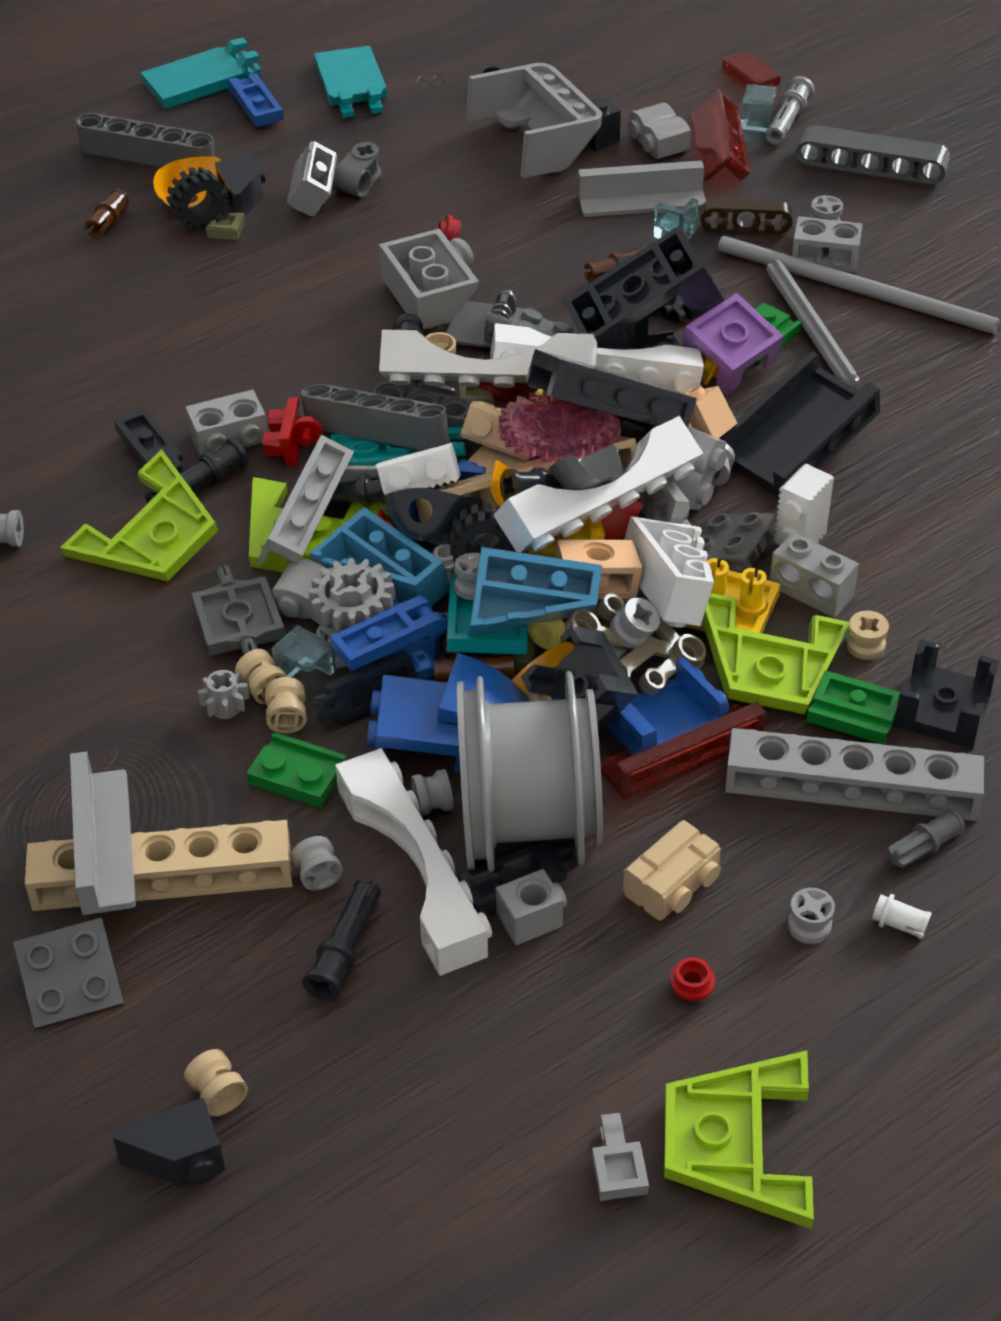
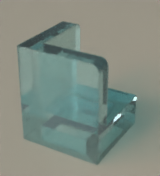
(757, 107)
(670, 217)
(303, 652)

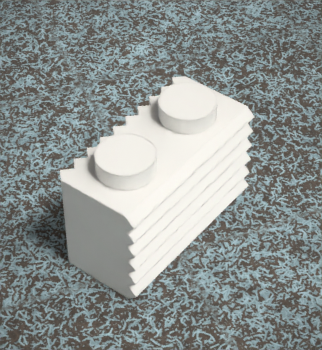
(419, 469)
(804, 505)

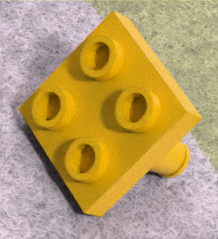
(753, 594)

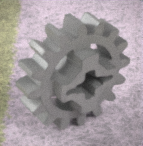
(351, 593)

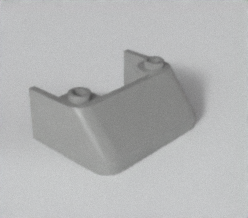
(545, 101)

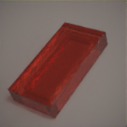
(750, 69)

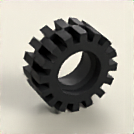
(187, 188)
(473, 524)

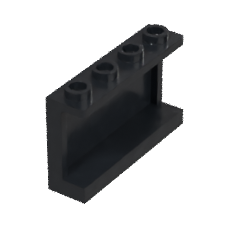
(608, 390)
(799, 423)

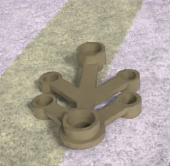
(671, 646)

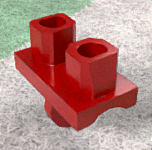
(289, 431)

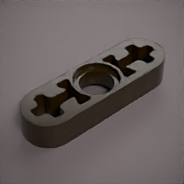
(756, 226)

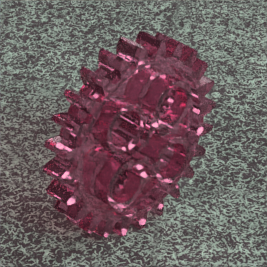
(556, 427)

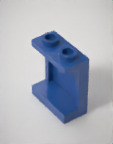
(678, 708)
(409, 719)

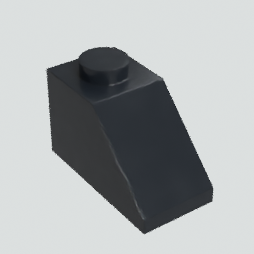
(610, 125)
(242, 181)
(172, 1144)

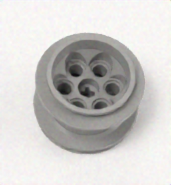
(528, 771)

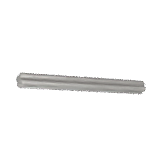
(812, 323)

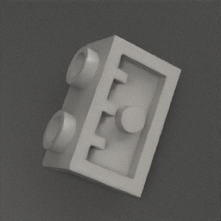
(666, 504)

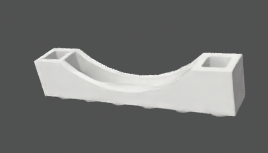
(410, 356)
(664, 365)
(543, 512)
(448, 922)

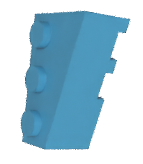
(371, 538)
(529, 589)

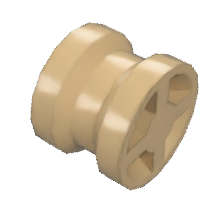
(867, 635)

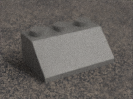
(427, 276)

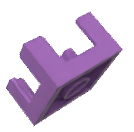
(734, 340)

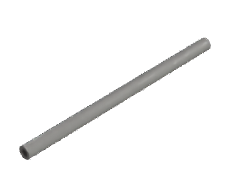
(861, 285)

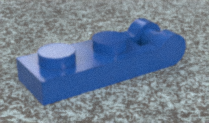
(256, 100)
(387, 632)

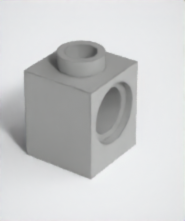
(530, 906)

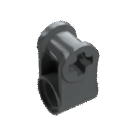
(358, 170)

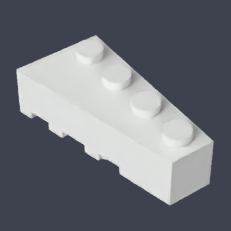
(673, 569)

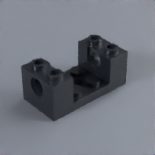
(664, 271)

